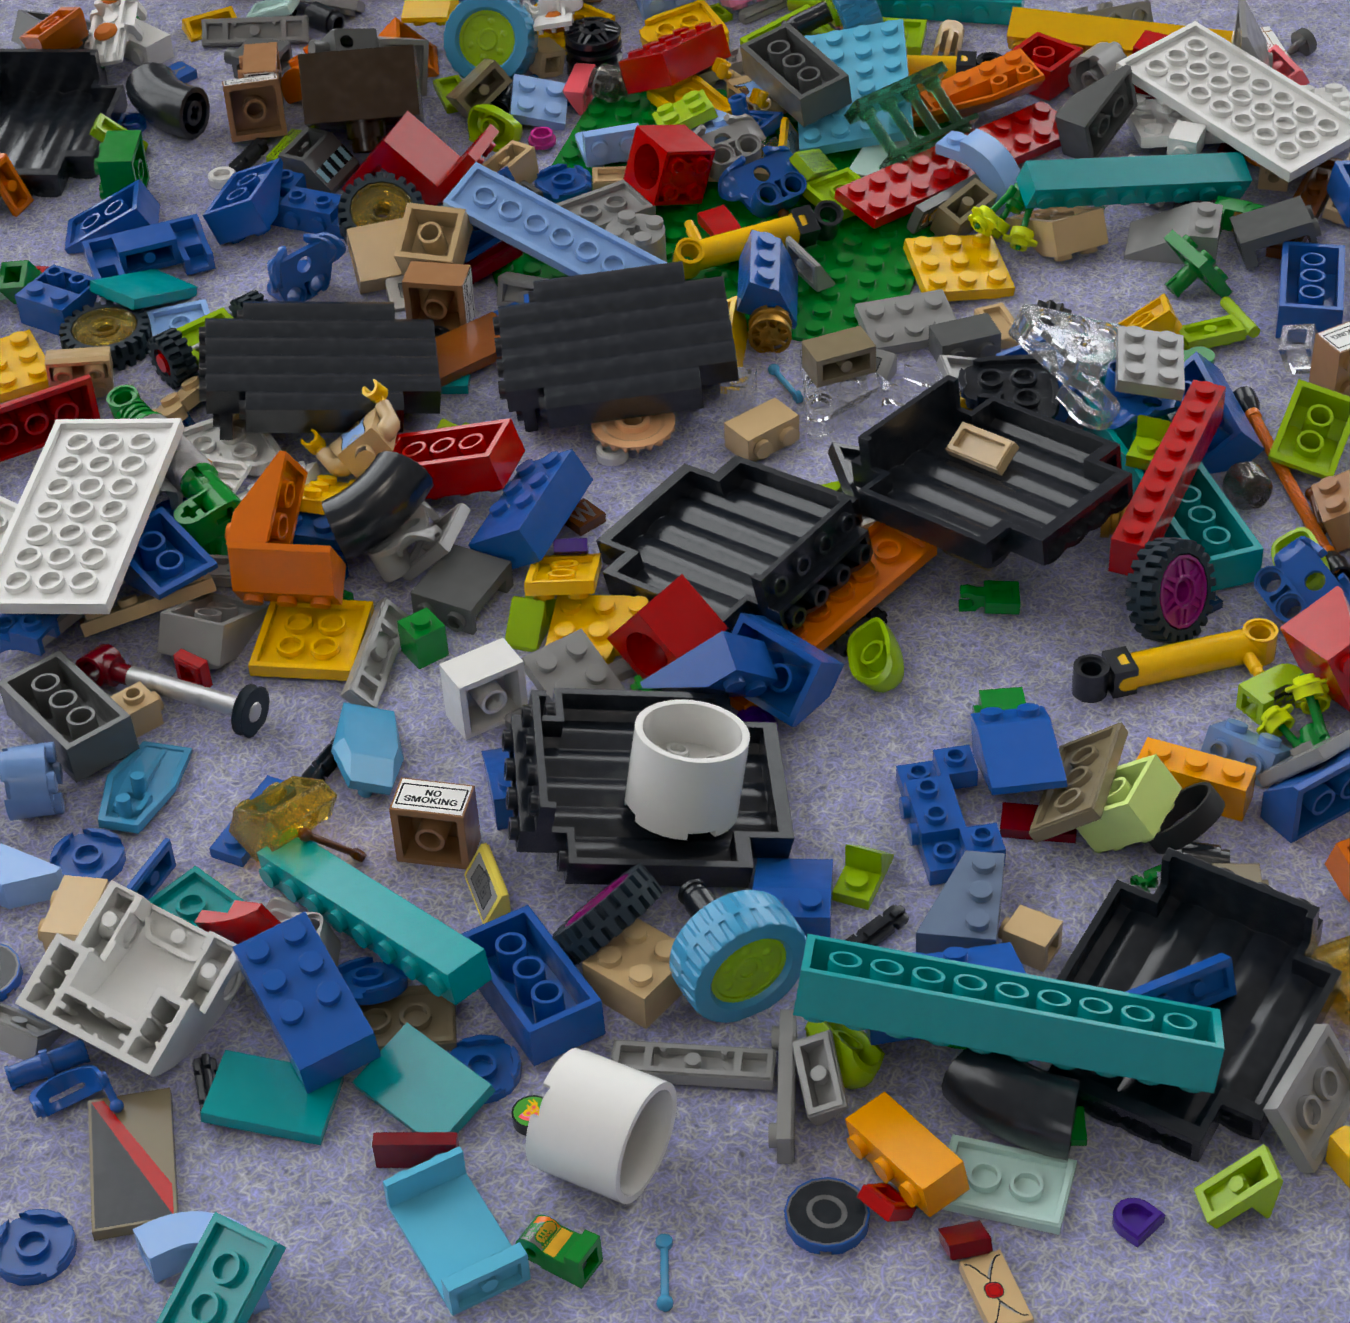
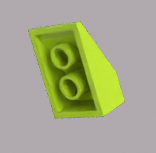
(1313, 430)

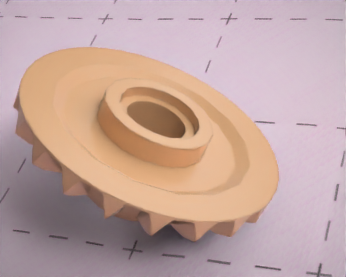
(635, 432)

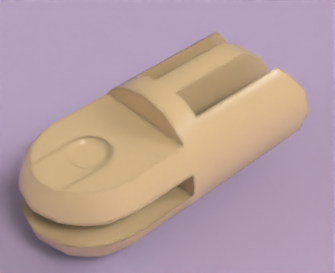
(949, 38)

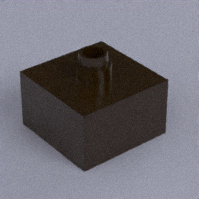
(360, 91)

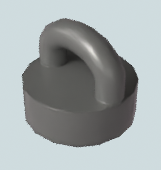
(1302, 41)

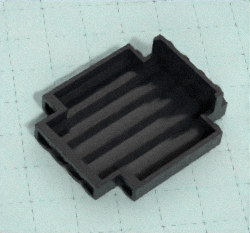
(48, 113)
(614, 346)
(307, 364)
(1039, 507)
(741, 539)
(572, 784)
(1277, 1000)

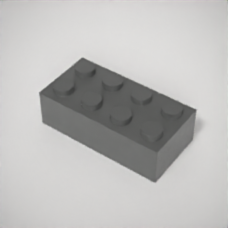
(796, 74)
(64, 706)

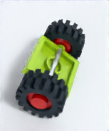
(177, 350)

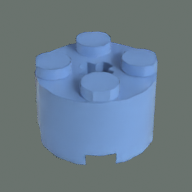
(31, 781)

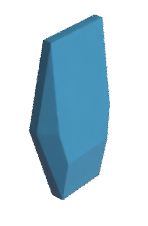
(368, 749)
(142, 786)

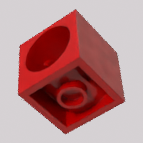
(669, 164)
(666, 628)

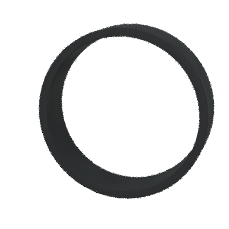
(1207, 807)

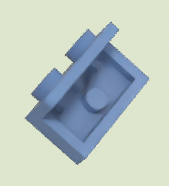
(1235, 742)

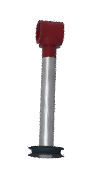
(246, 710)

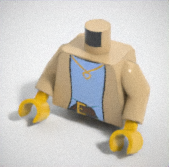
(755, 96)
(363, 441)

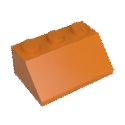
(286, 574)

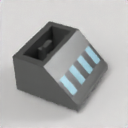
(321, 159)

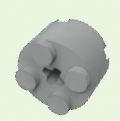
(1094, 64)
(642, 231)

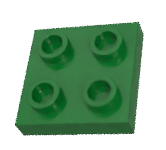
(1196, 266)

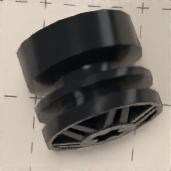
(593, 42)

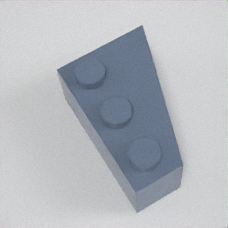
(967, 906)

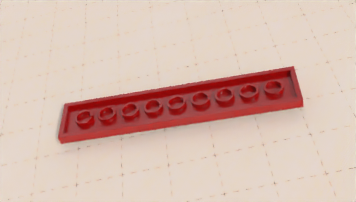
(903, 185)

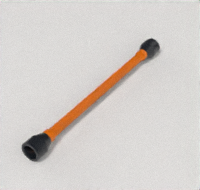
(1251, 406)

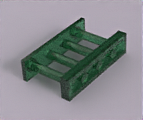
(909, 90)

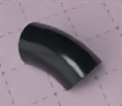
(168, 101)
(377, 503)
(1014, 1100)

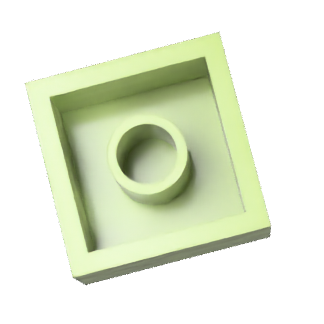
(1135, 805)

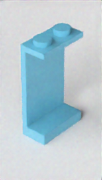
(454, 1232)

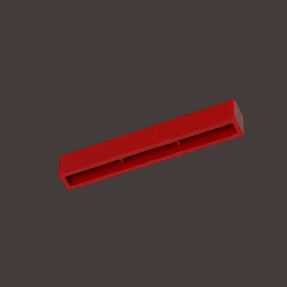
(1168, 474)

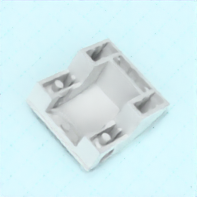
(135, 982)

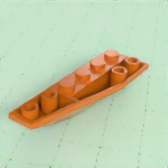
(985, 86)

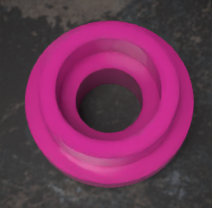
(542, 138)

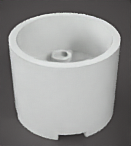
(686, 768)
(602, 1125)

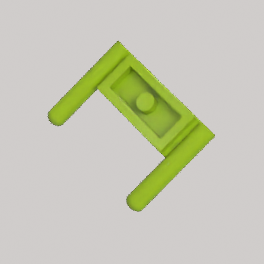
(1220, 330)

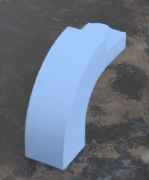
(984, 156)
(170, 1242)

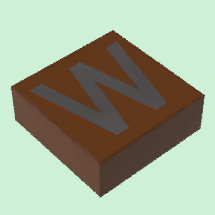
(585, 517)

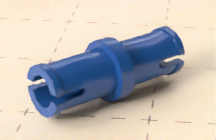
(46, 1064)

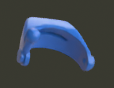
(93, 1082)

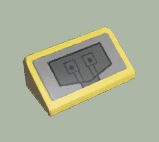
(487, 885)

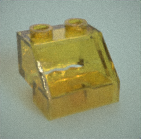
(280, 813)

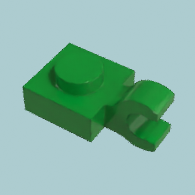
(994, 596)

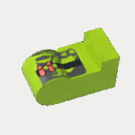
(1267, 690)

